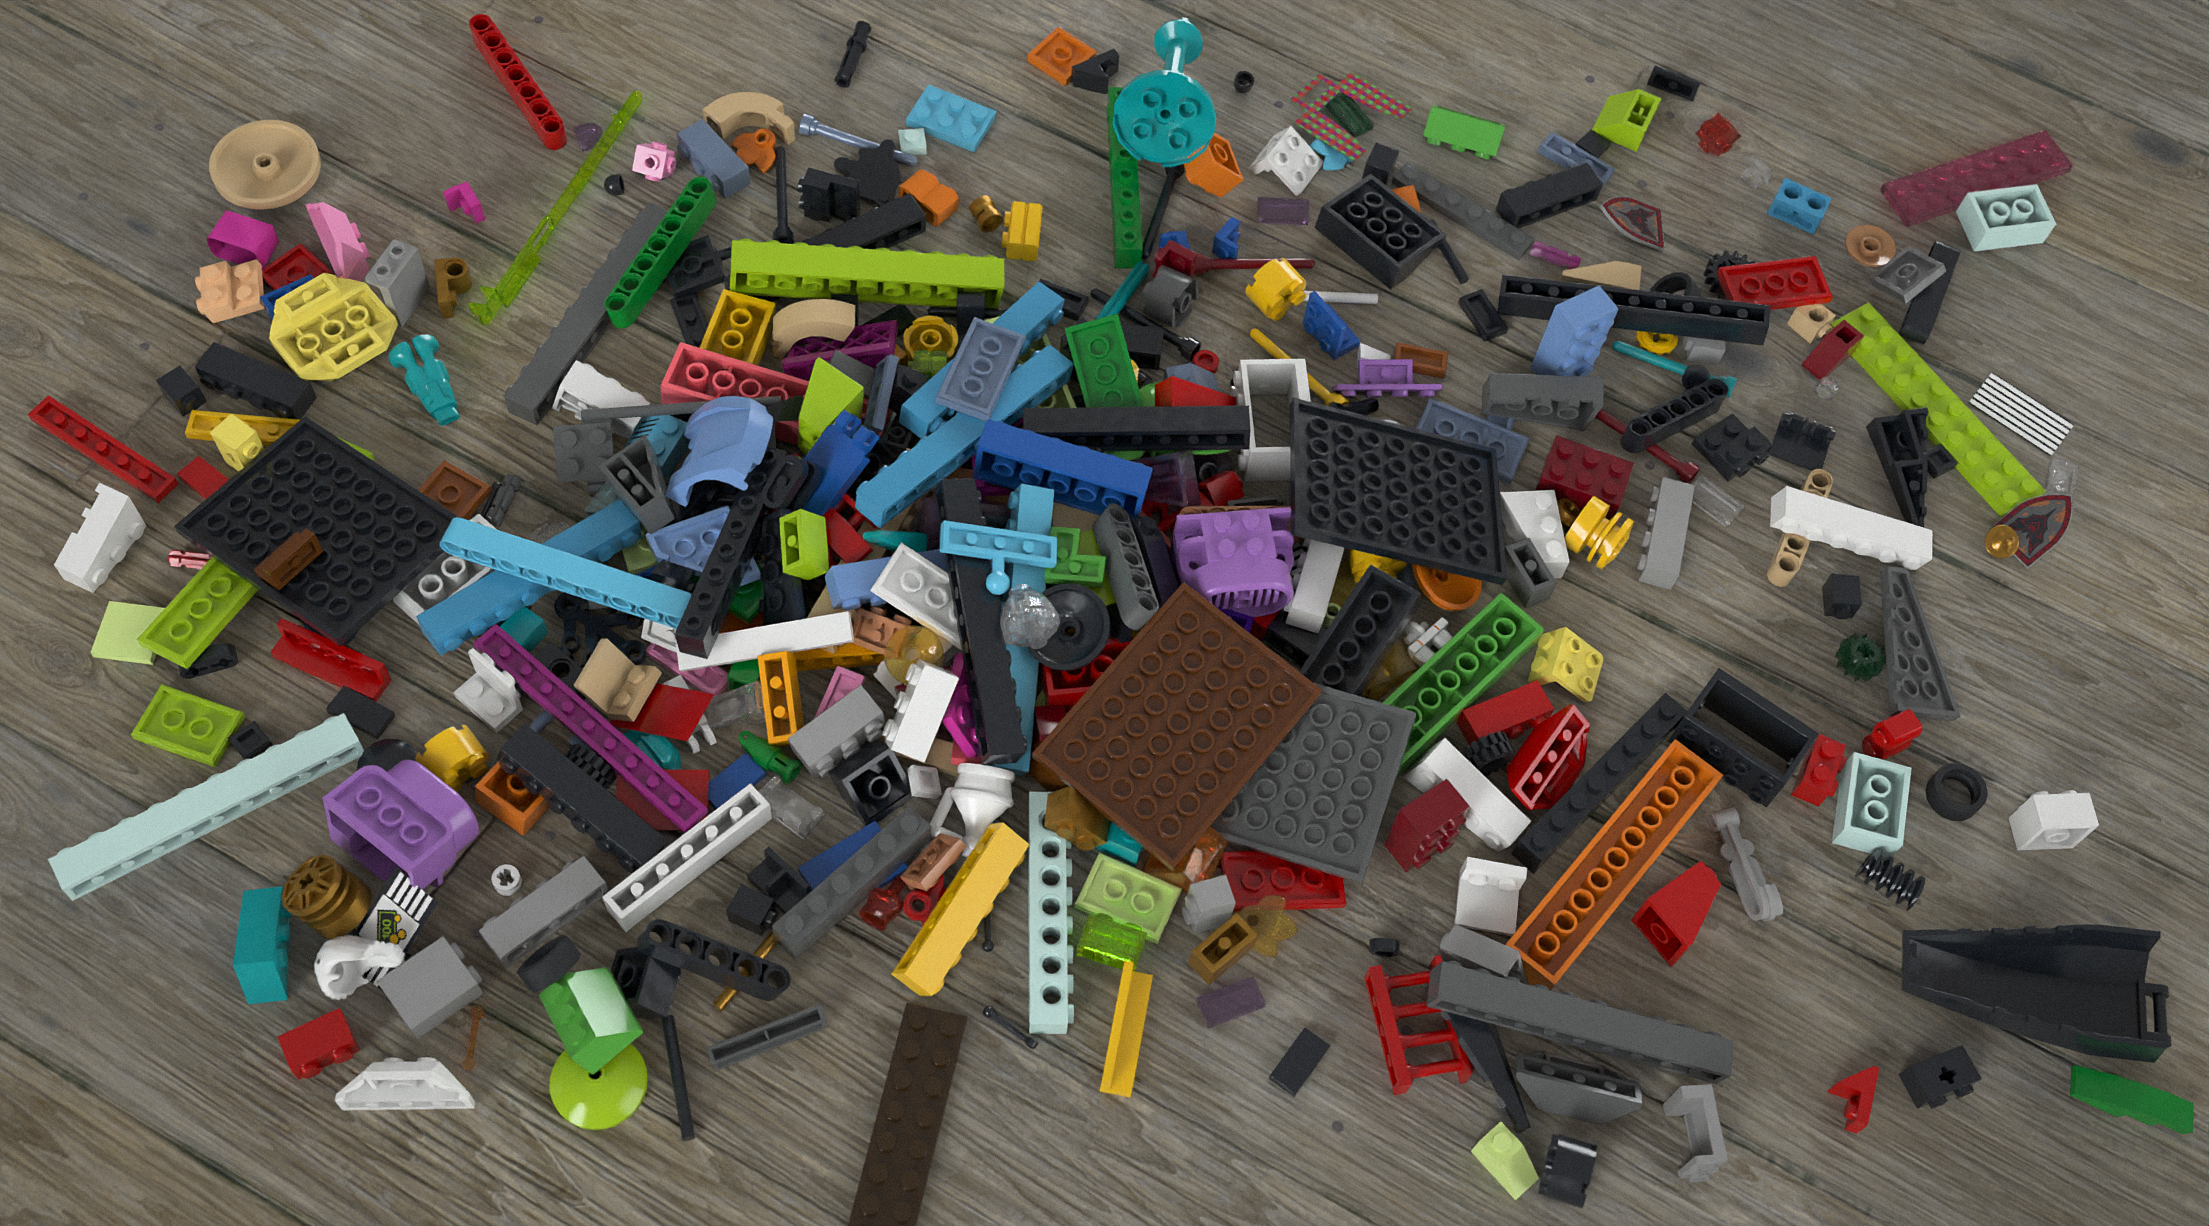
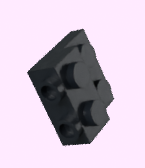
(828, 195)
(1733, 447)

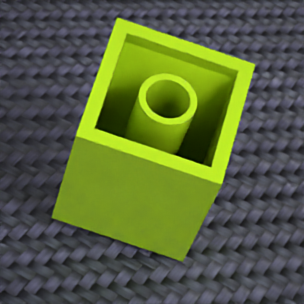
(825, 399)

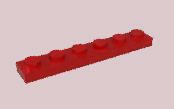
(103, 449)

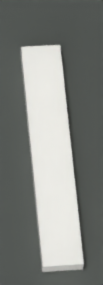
(773, 638)

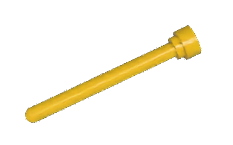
(1313, 384)

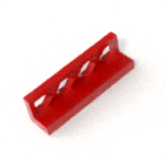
(329, 661)

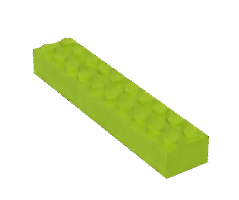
(871, 274)

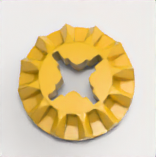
(1664, 345)

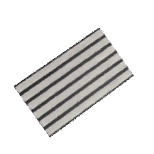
(2021, 414)

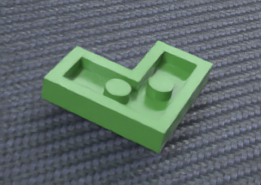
(1071, 566)

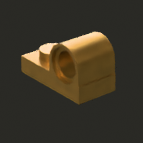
(451, 280)

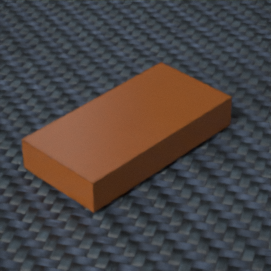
(1424, 360)

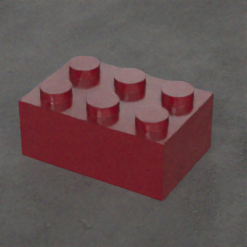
(1584, 472)
(1427, 826)

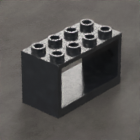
(1758, 720)

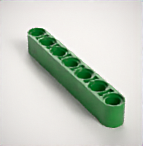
(660, 252)

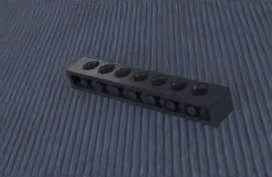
(727, 563)

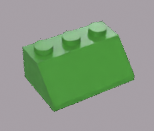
(1463, 131)
(590, 1016)

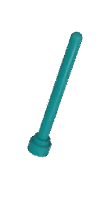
(1666, 363)

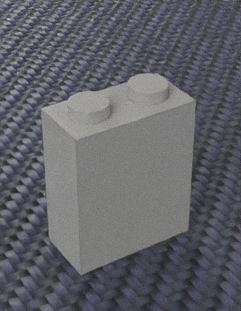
(431, 986)

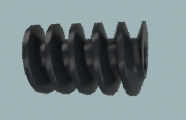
(1892, 878)

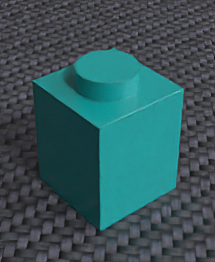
(525, 628)

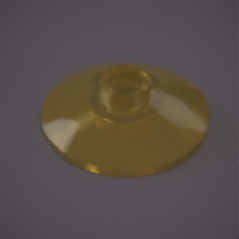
(908, 638)

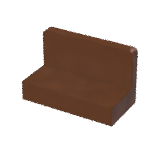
(289, 559)

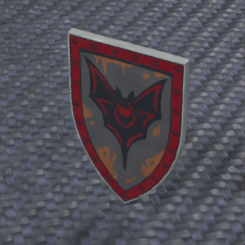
(1636, 220)
(2038, 524)

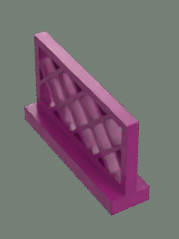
(802, 360)

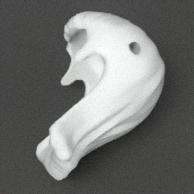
(346, 959)

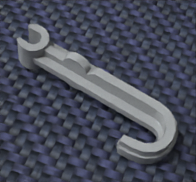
(1758, 897)

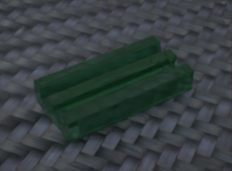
(1352, 113)

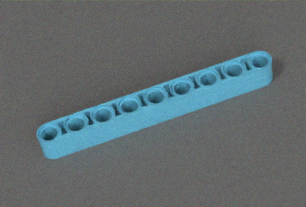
(565, 572)

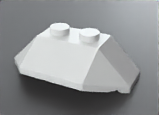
(404, 1086)

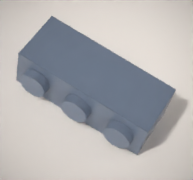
(713, 158)

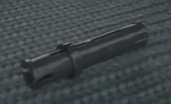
(855, 47)

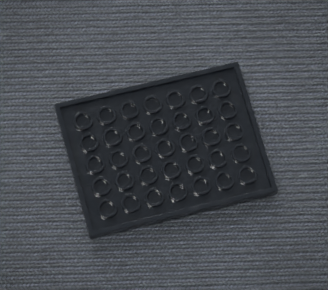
(1395, 492)
(366, 519)

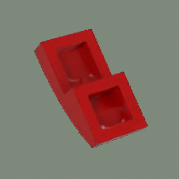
(844, 539)

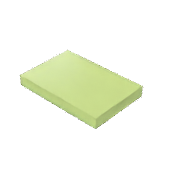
(1128, 896)

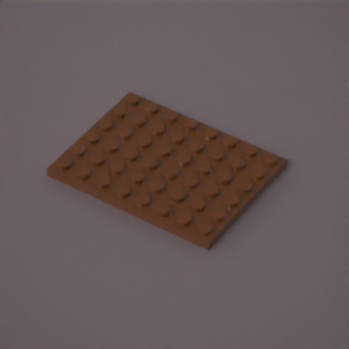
(1177, 725)

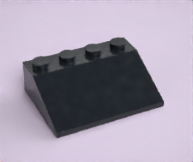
(1379, 230)

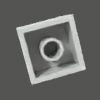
(2053, 820)

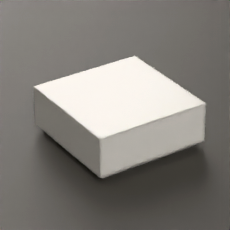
(924, 781)

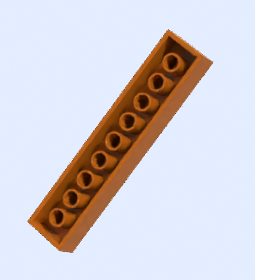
(1612, 864)

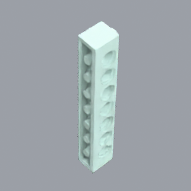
(1047, 1017)

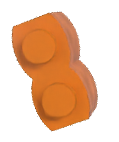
(933, 198)

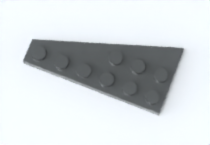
(1912, 660)

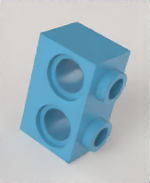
(1799, 206)

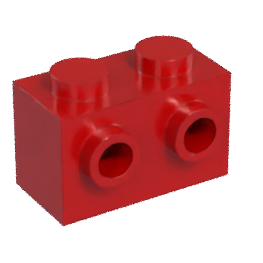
(1819, 771)

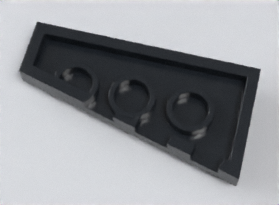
(782, 592)

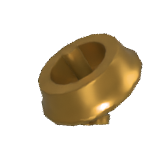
(1568, 512)
(2001, 541)

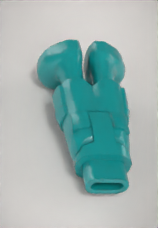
(427, 382)

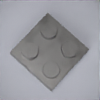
(1907, 274)

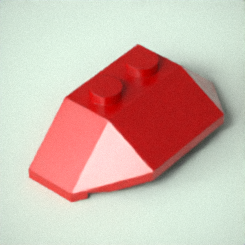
(1549, 759)

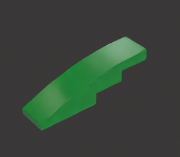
(2131, 1098)

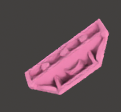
(339, 241)

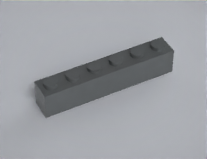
(851, 882)

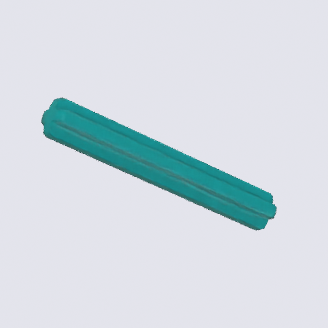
(1125, 290)

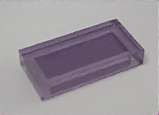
(1283, 211)
(1230, 1002)

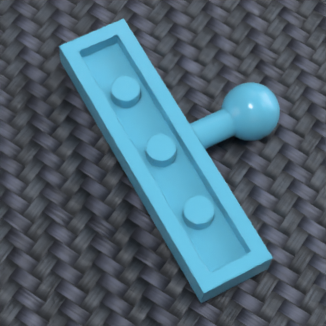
(998, 546)

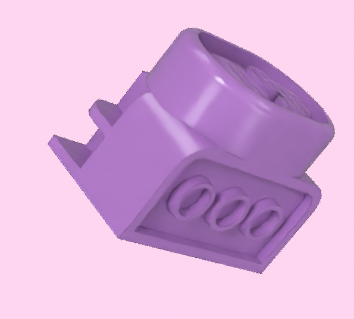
(1236, 558)
(400, 822)

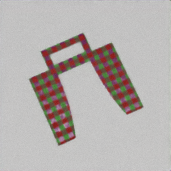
(1329, 131)

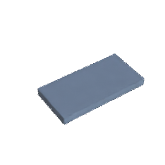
(980, 369)
(1460, 425)

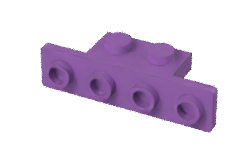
(1386, 376)

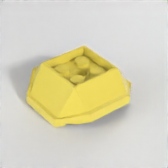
(330, 327)

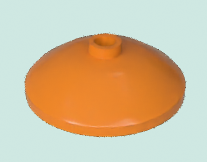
(1447, 589)

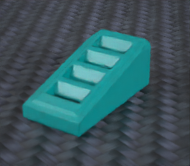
(892, 539)

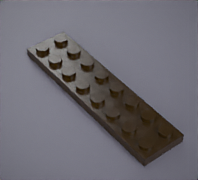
(909, 1118)

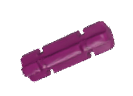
(1555, 255)

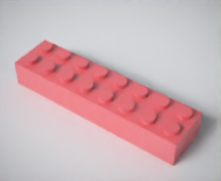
(706, 375)

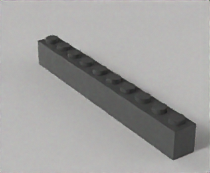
(580, 327)
(1580, 1022)

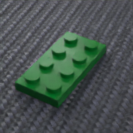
(1103, 363)

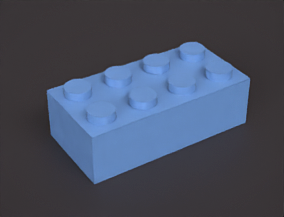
(1575, 335)

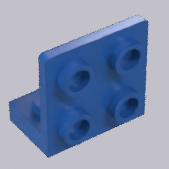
(1328, 328)

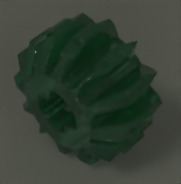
(1860, 657)

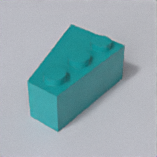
(263, 946)

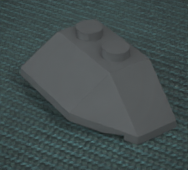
(1576, 1087)

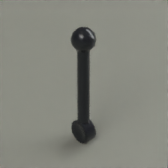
(495, 487)
(987, 945)
(989, 1012)

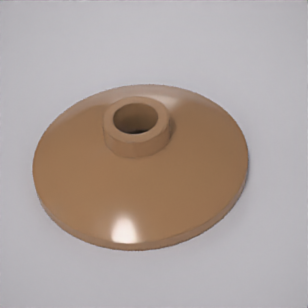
(1870, 245)

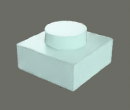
(912, 141)

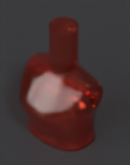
(883, 905)

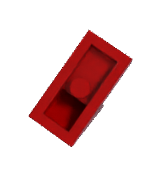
(1859, 1092)

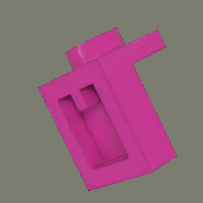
(464, 197)

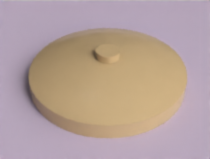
(265, 164)

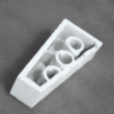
(1490, 811)

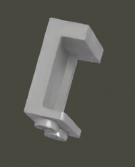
(401, 279)
(1703, 1130)

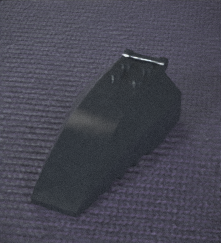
(2055, 984)

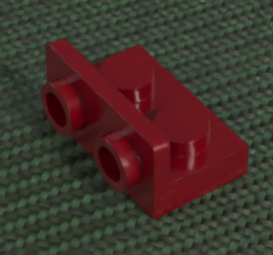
(1177, 258)

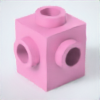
(654, 161)

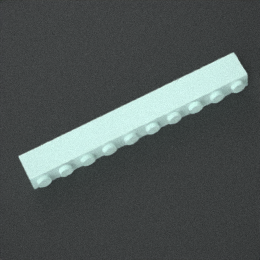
(205, 807)

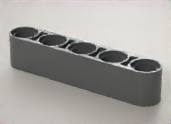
(1125, 567)

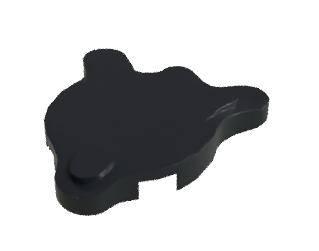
(876, 172)

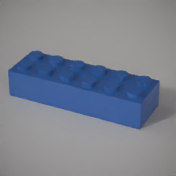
(1074, 472)

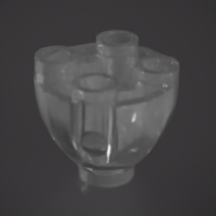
(1028, 618)

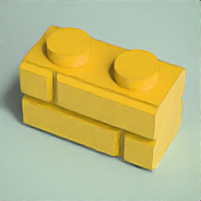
(1023, 231)

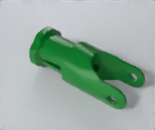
(770, 757)

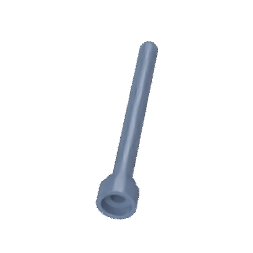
(811, 126)

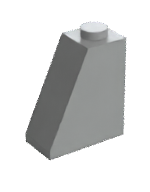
(1480, 952)

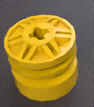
(1598, 533)

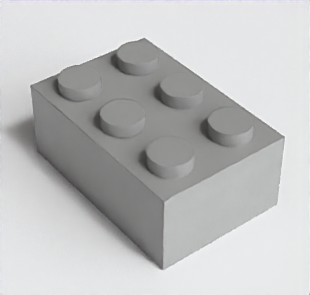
(838, 732)

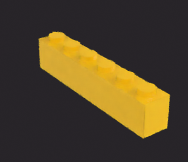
(961, 910)

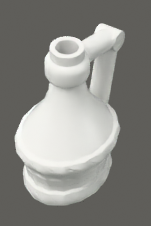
(981, 797)

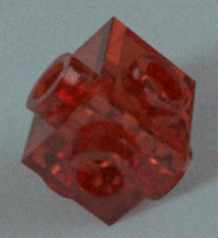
(1717, 135)

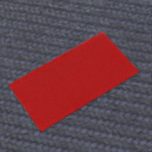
(669, 712)

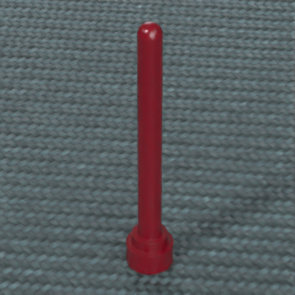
(1203, 263)
(1685, 470)

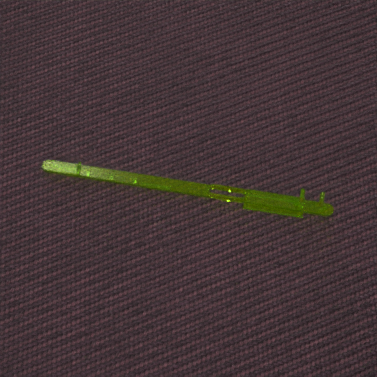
(528, 259)

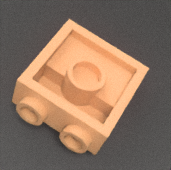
(230, 290)

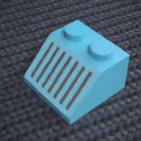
(666, 438)

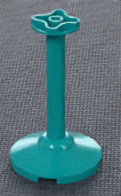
(1164, 111)

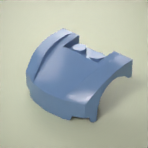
(725, 444)

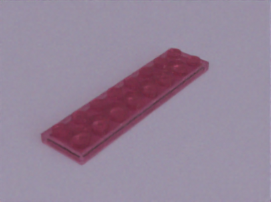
(2003, 166)

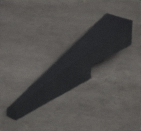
(1901, 450)
(1486, 1052)

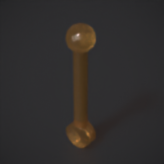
(477, 1012)

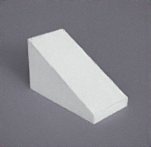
(1367, 352)

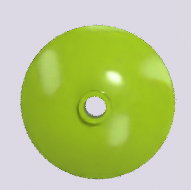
(600, 1101)

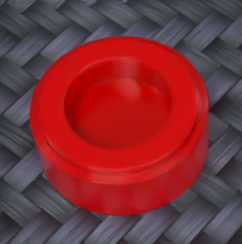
(1207, 360)

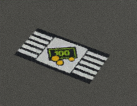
(395, 917)

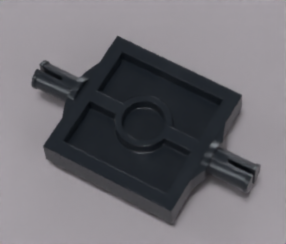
(697, 268)

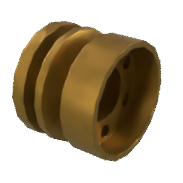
(326, 896)

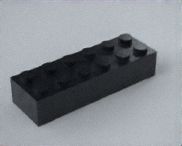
(1362, 633)

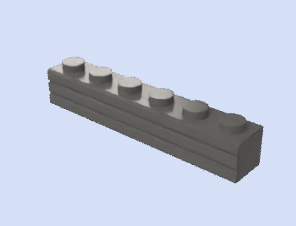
(766, 1037)

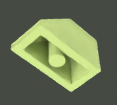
(1506, 1160)

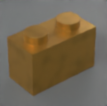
(1075, 819)
(1222, 949)

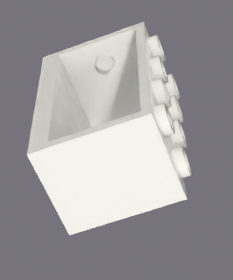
(1268, 377)

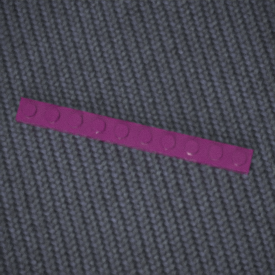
(592, 729)

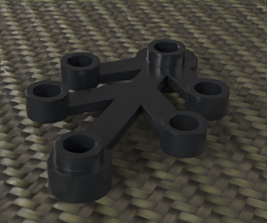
(596, 626)

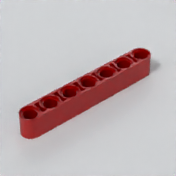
(518, 82)

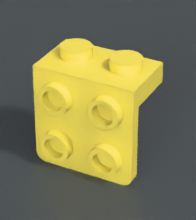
(1568, 661)

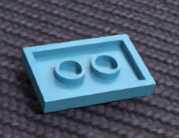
(951, 118)

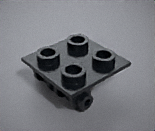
(1801, 441)

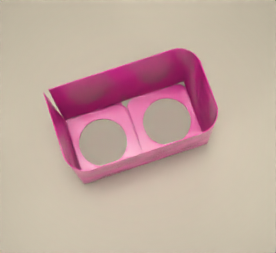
(242, 239)

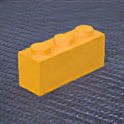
(780, 696)

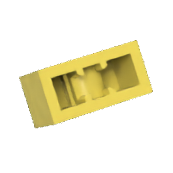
(237, 442)

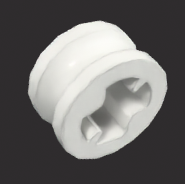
(501, 872)

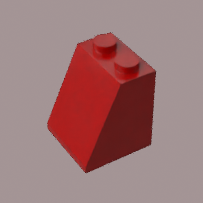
(1677, 911)

